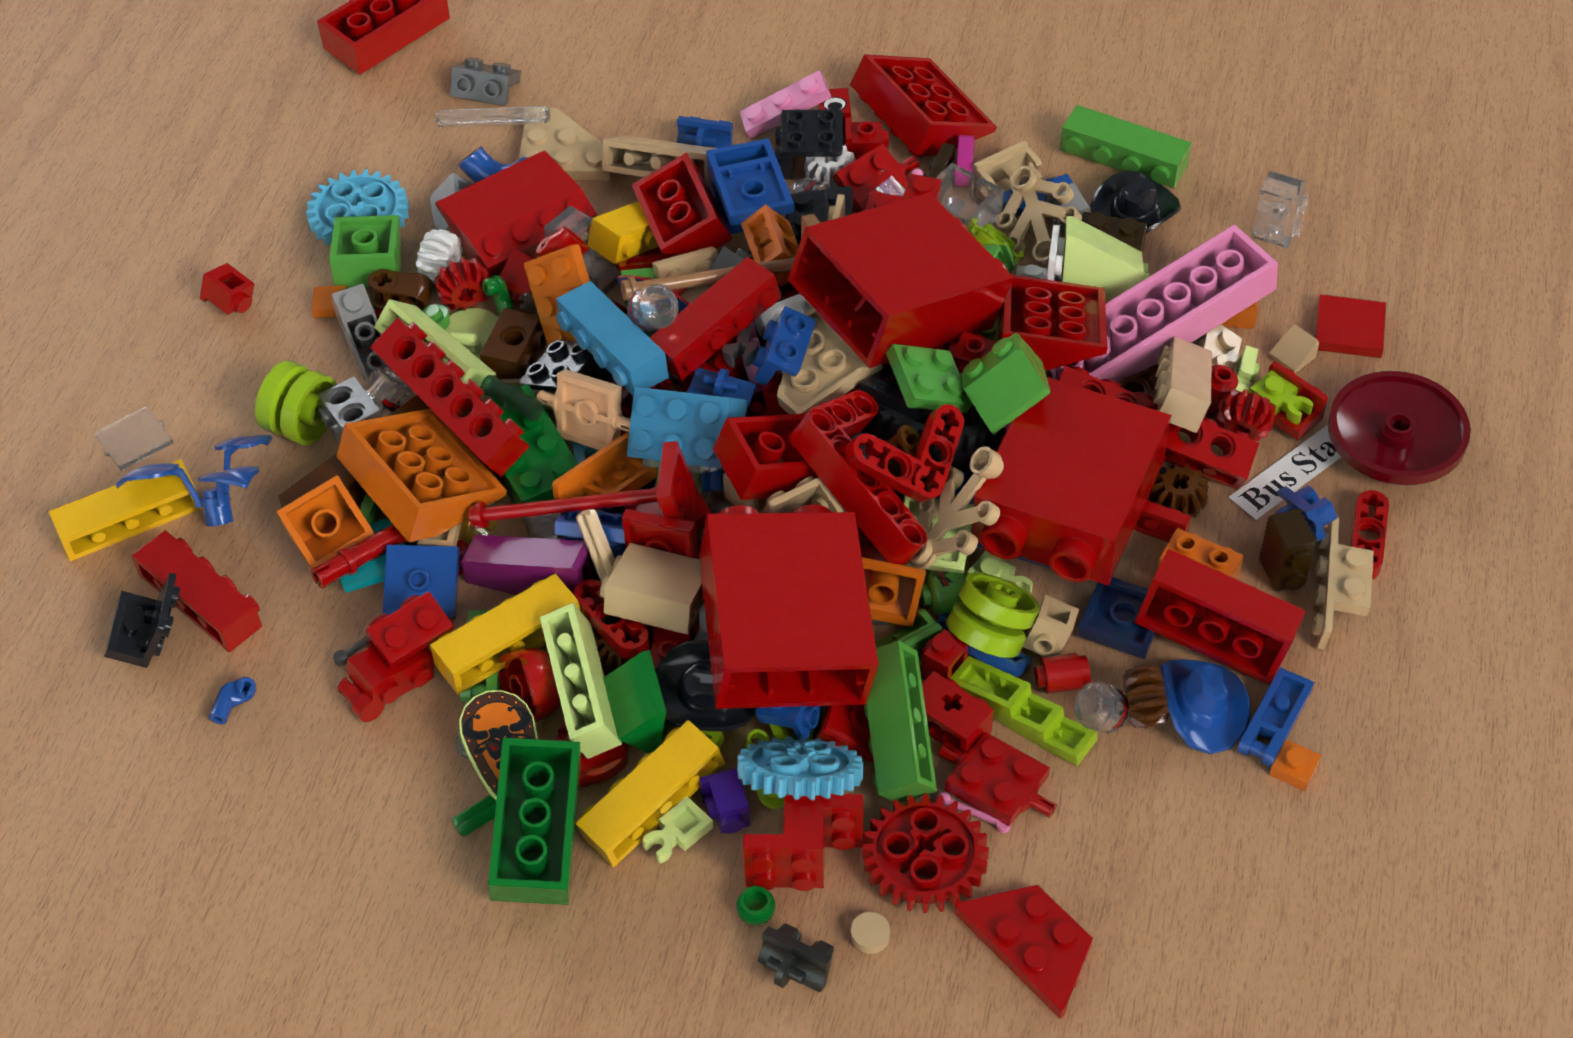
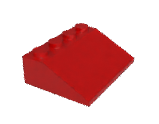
(918, 102)
(511, 209)
(1055, 319)

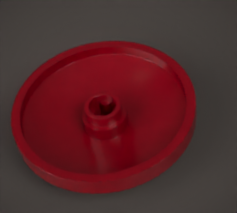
(1399, 428)

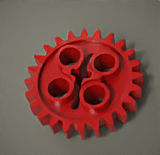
(925, 853)

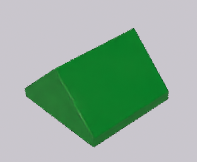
(637, 703)

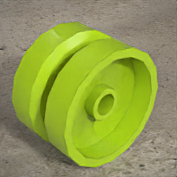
(290, 402)
(993, 615)

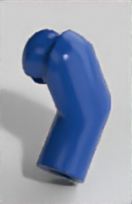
(230, 696)

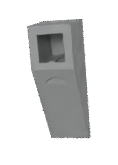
(357, 324)

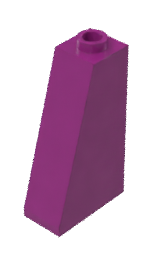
(518, 562)

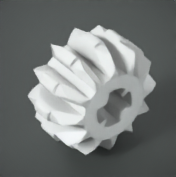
(825, 167)
(437, 251)

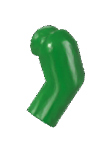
(497, 287)

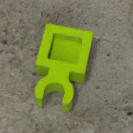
(1282, 396)

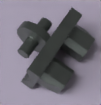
(794, 959)

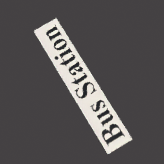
(1291, 471)

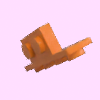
(605, 473)

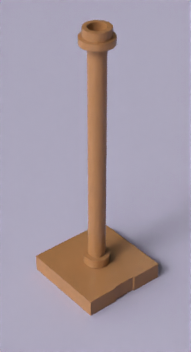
(711, 276)

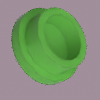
(439, 314)

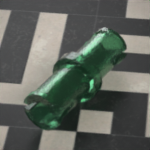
(512, 398)

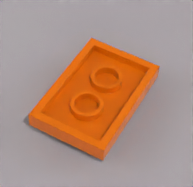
(551, 278)

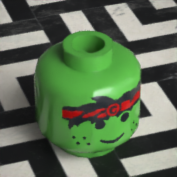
(942, 590)

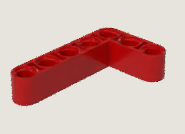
(878, 510)

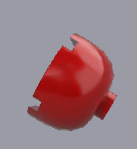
(531, 678)

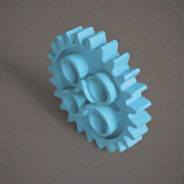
(355, 197)
(800, 767)

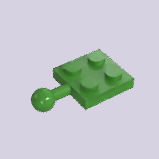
(927, 377)

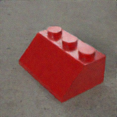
(681, 208)

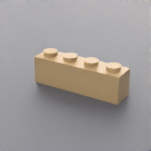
(644, 156)
(1184, 383)

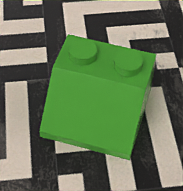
(364, 246)
(1005, 382)

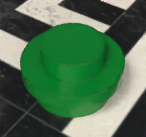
(755, 905)

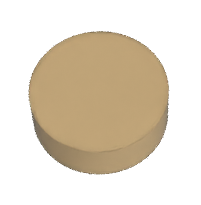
(870, 932)

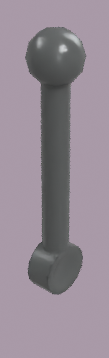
(341, 656)

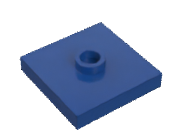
(421, 569)

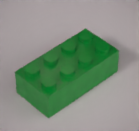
(541, 464)
(535, 821)

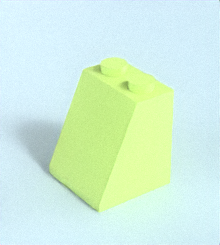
(1100, 260)

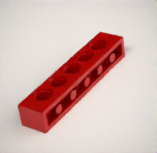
(450, 397)
(1237, 447)

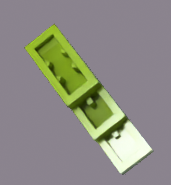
(1024, 711)

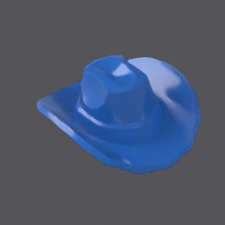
(1206, 704)

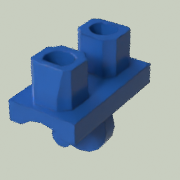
(704, 132)
(722, 385)
(1316, 511)

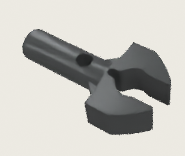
(742, 346)

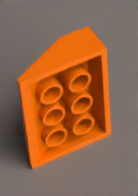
(417, 471)

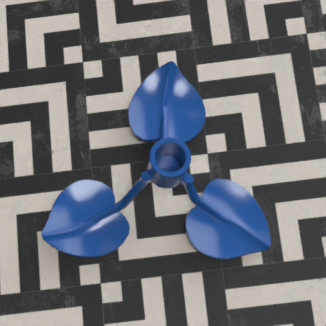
(216, 500)

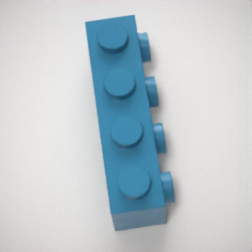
(611, 338)

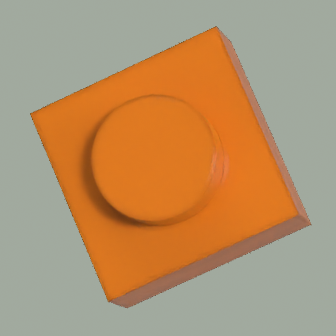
(1295, 765)

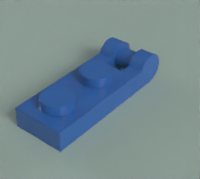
(1276, 715)

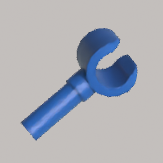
(713, 481)

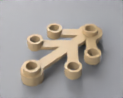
(1024, 184)
(951, 514)

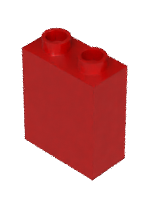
(899, 277)
(1073, 481)
(786, 608)

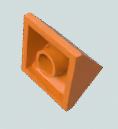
(324, 522)
(893, 591)

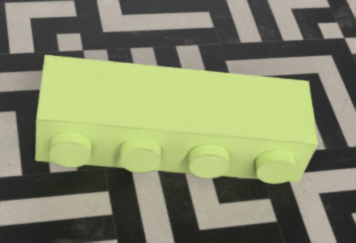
(408, 313)
(579, 680)

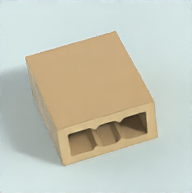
(654, 588)

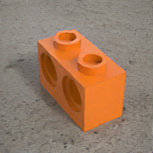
(770, 238)

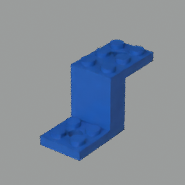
(745, 180)

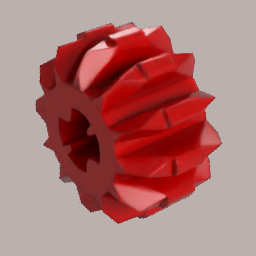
(461, 284)
(1246, 413)

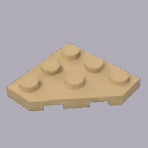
(568, 144)
(826, 371)

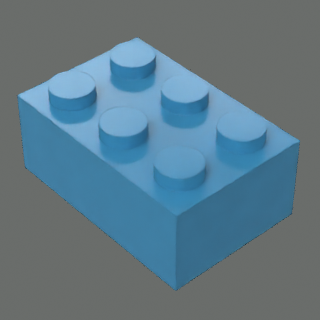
(680, 417)

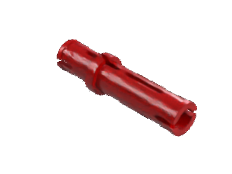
(354, 557)

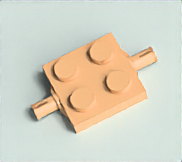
(586, 409)

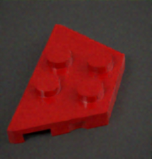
(1032, 940)

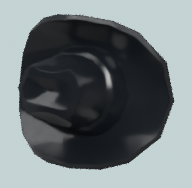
(1135, 197)
(689, 691)

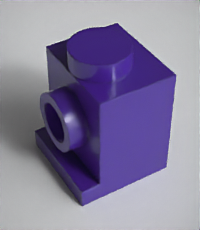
(725, 800)

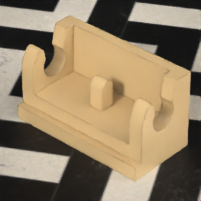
(1001, 165)

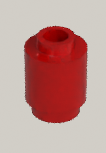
(1222, 382)
(1062, 673)

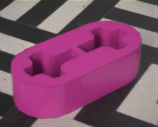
(965, 152)

